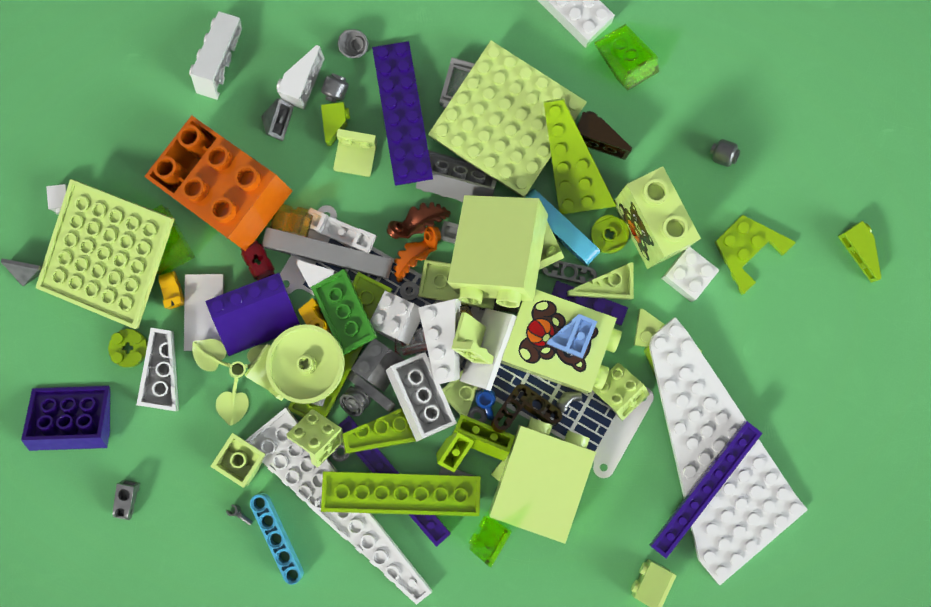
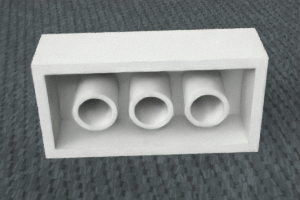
(580, 17)
(420, 397)

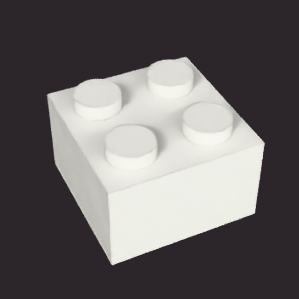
(690, 274)
(396, 317)

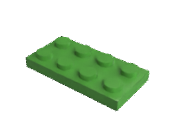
(344, 311)

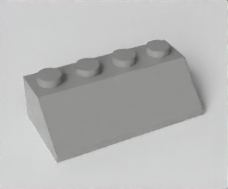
(456, 178)

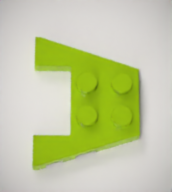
(743, 242)

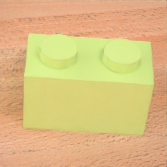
(238, 460)
(653, 584)

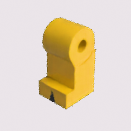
(171, 290)
(312, 315)

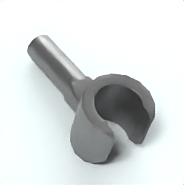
(238, 513)

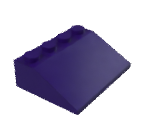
(252, 314)
(67, 418)

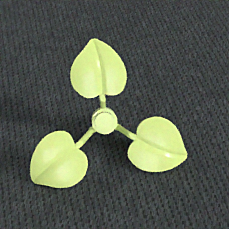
(208, 356)

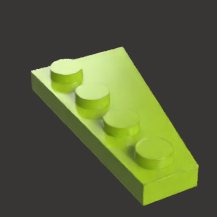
(379, 433)

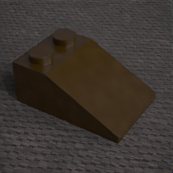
(601, 136)

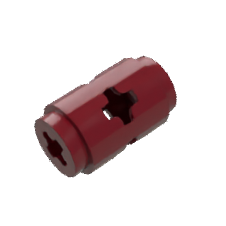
(254, 252)

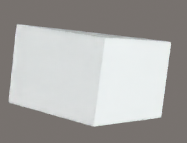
(314, 274)

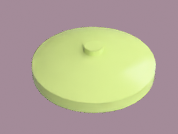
(305, 364)

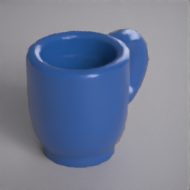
(486, 399)

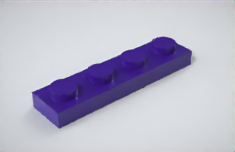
(598, 304)

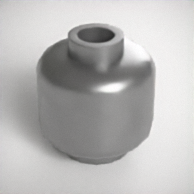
(334, 88)
(725, 152)

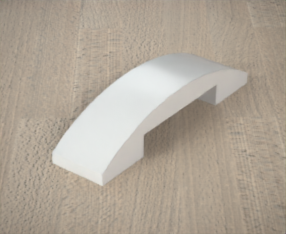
(341, 231)

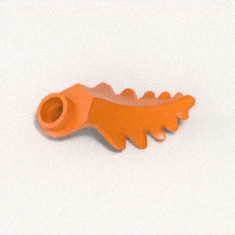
(416, 251)

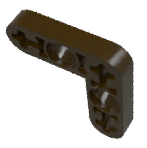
(526, 403)

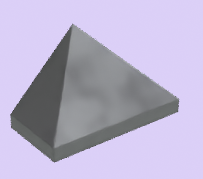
(277, 118)
(22, 271)

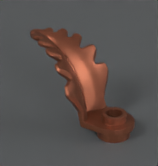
(417, 220)

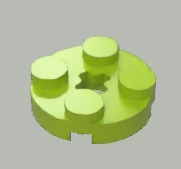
(613, 224)
(120, 340)

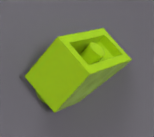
(334, 118)
(454, 450)

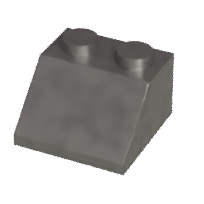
(374, 362)

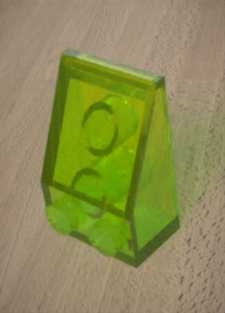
(628, 57)
(489, 539)

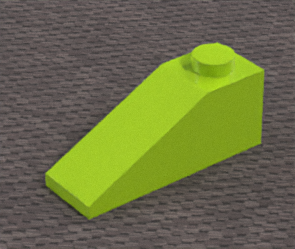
(862, 247)

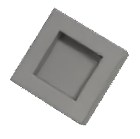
(449, 232)

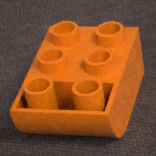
(219, 183)

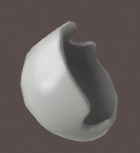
(353, 43)

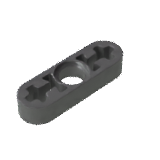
(584, 269)
(375, 394)

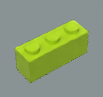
(486, 439)

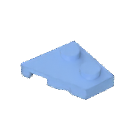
(574, 336)

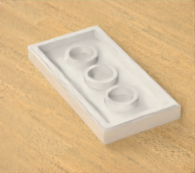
(197, 318)
(495, 339)

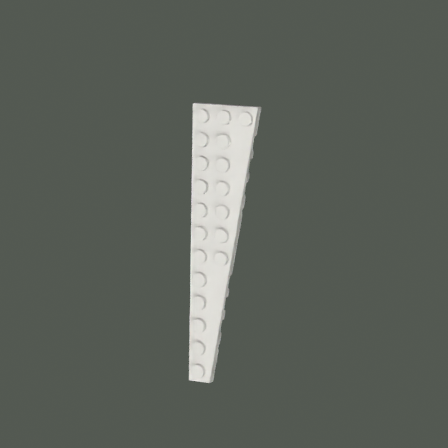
(362, 530)

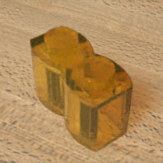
(292, 220)

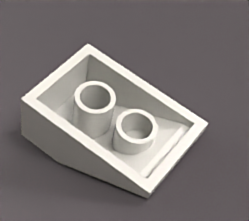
(300, 78)

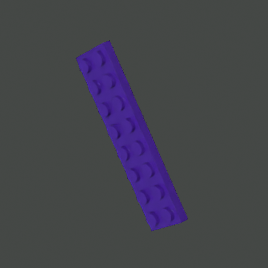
(402, 113)

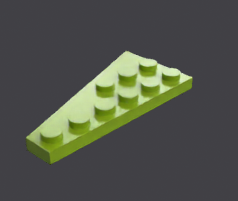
(575, 171)

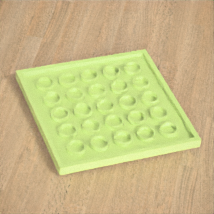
(501, 118)
(104, 253)

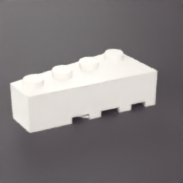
(215, 54)
(439, 329)
(159, 374)

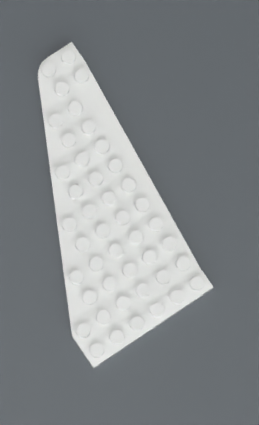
(701, 420)

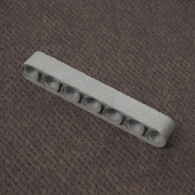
(327, 253)

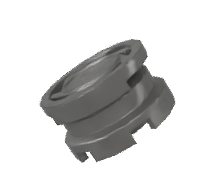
(354, 401)

